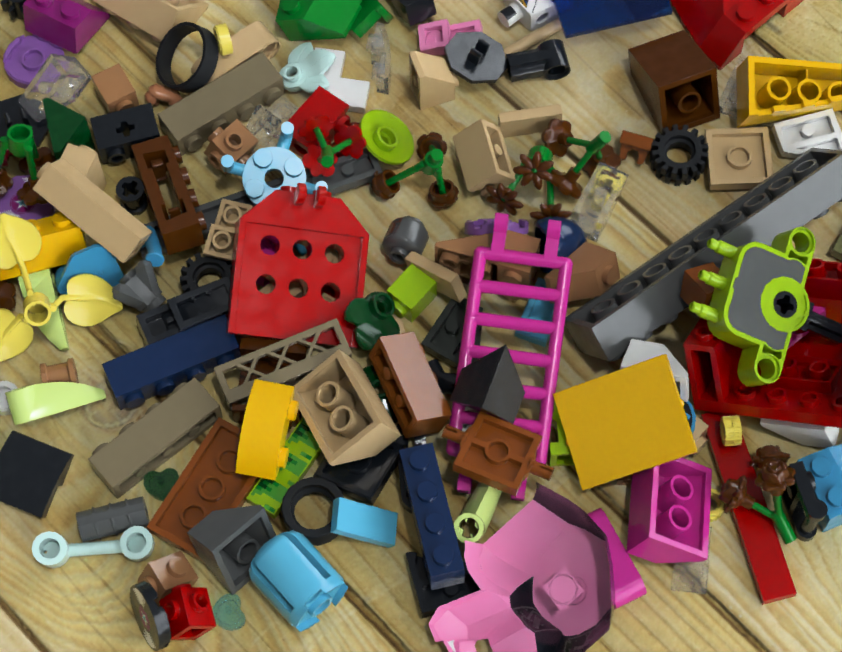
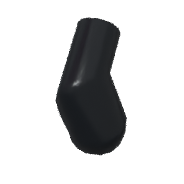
(445, 380)

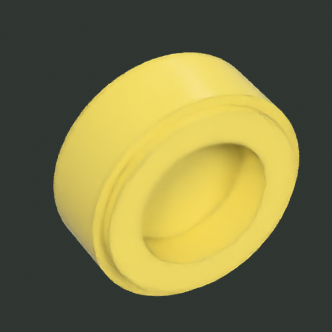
(223, 39)

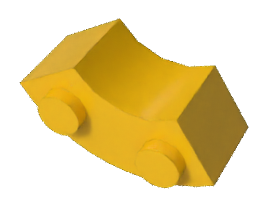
(265, 429)

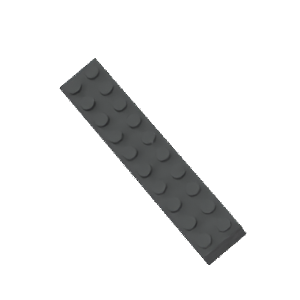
(653, 290)

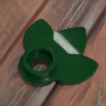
(372, 318)

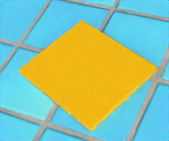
(625, 422)

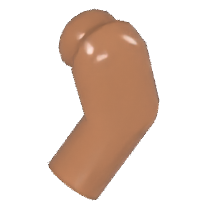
(162, 93)

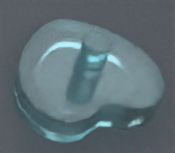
(228, 612)

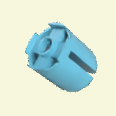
(296, 578)

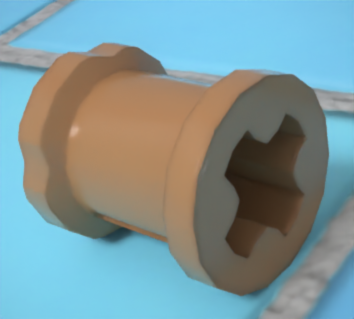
(59, 372)

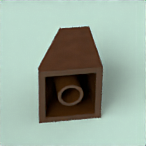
(676, 81)

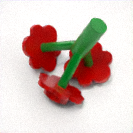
(322, 158)

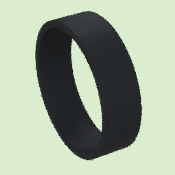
(167, 49)

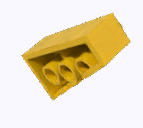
(785, 89)

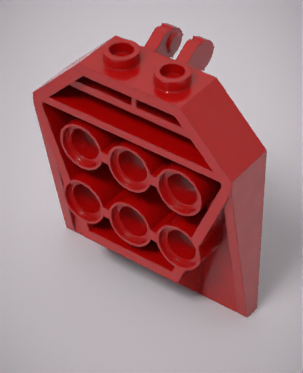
(288, 219)

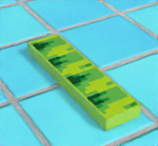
(302, 455)

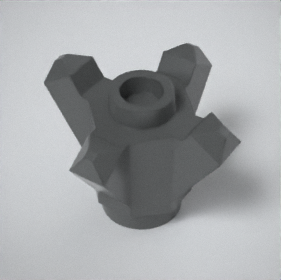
(139, 288)

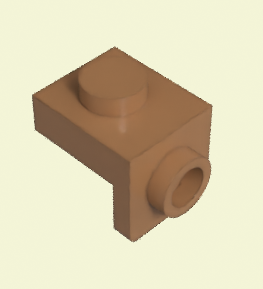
(168, 573)

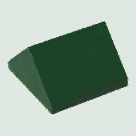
(66, 127)

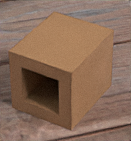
(114, 89)

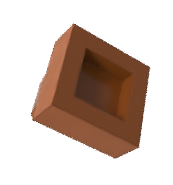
(637, 142)

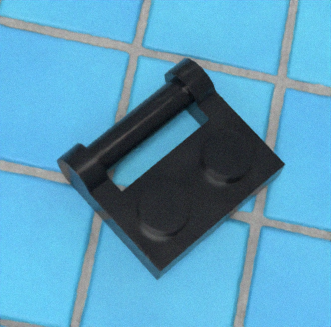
(801, 499)

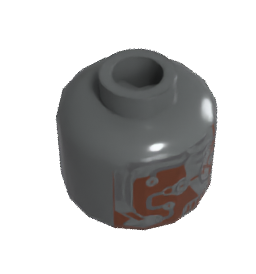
(404, 236)

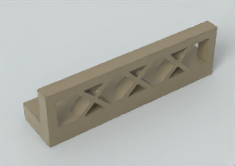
(288, 375)

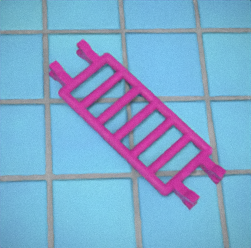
(555, 329)

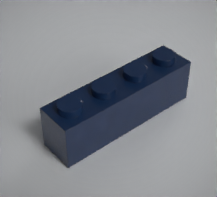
(171, 361)
(432, 516)

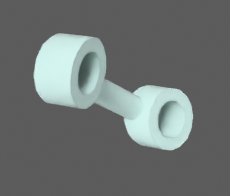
(134, 543)

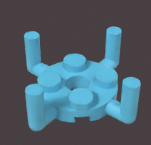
(268, 160)

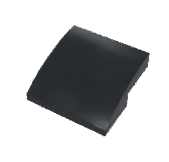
(31, 473)

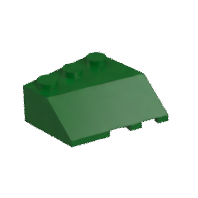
(317, 18)

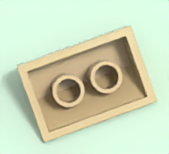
(155, 15)
(344, 411)

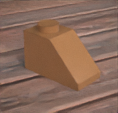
(592, 272)

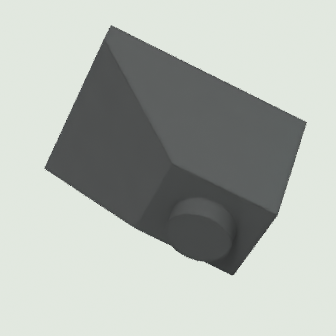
(230, 541)

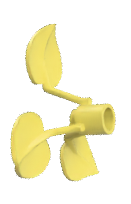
(87, 298)

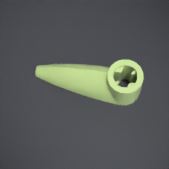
(54, 329)
(48, 399)
(481, 509)

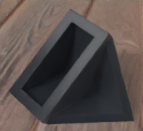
(491, 386)

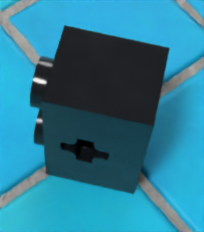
(113, 128)

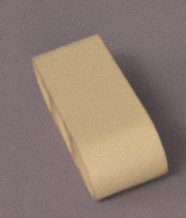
(246, 44)

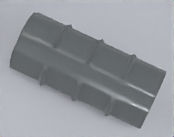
(112, 518)

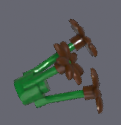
(533, 167)

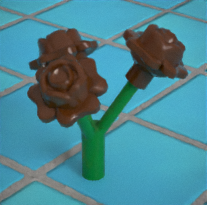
(773, 476)

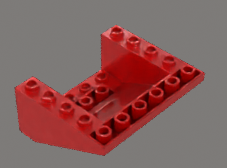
(810, 377)

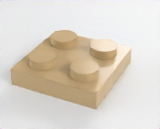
(738, 157)

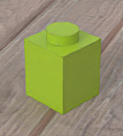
(412, 293)

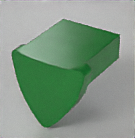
(369, 15)

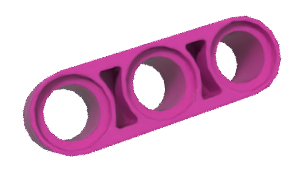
(627, 579)

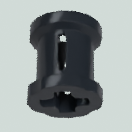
(132, 195)

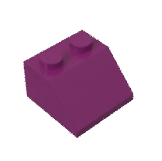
(64, 22)

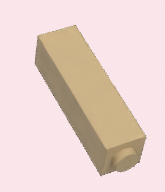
(91, 209)

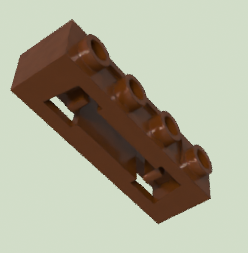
(181, 230)

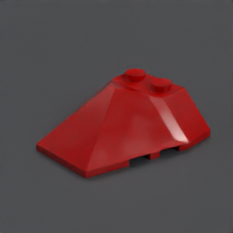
(724, 24)

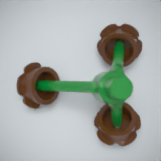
(431, 151)

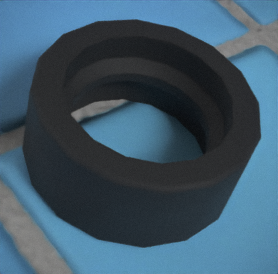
(302, 488)

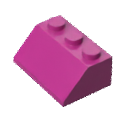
(670, 512)

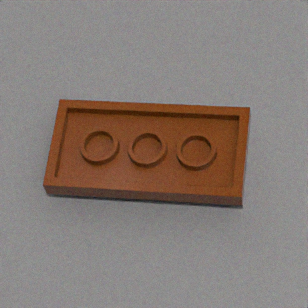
(203, 487)

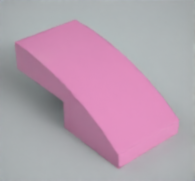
(437, 34)

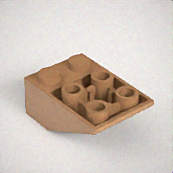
(458, 257)

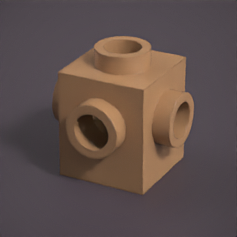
(234, 141)

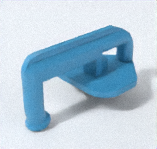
(100, 262)

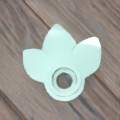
(307, 67)

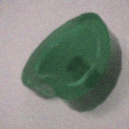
(160, 483)

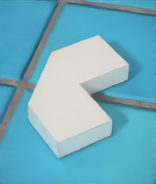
(350, 91)

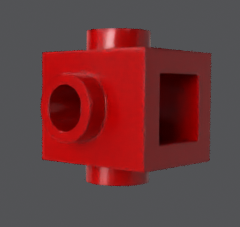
(188, 612)

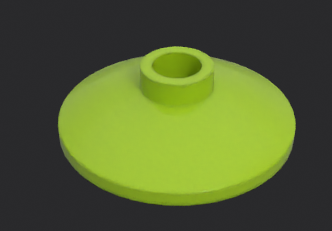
(387, 137)

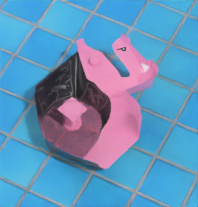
(540, 583)

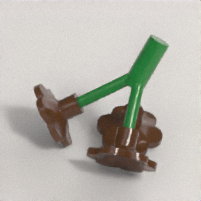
(559, 138)

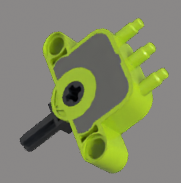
(763, 301)

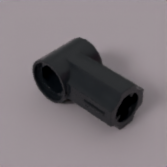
(546, 61)

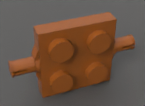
(497, 453)

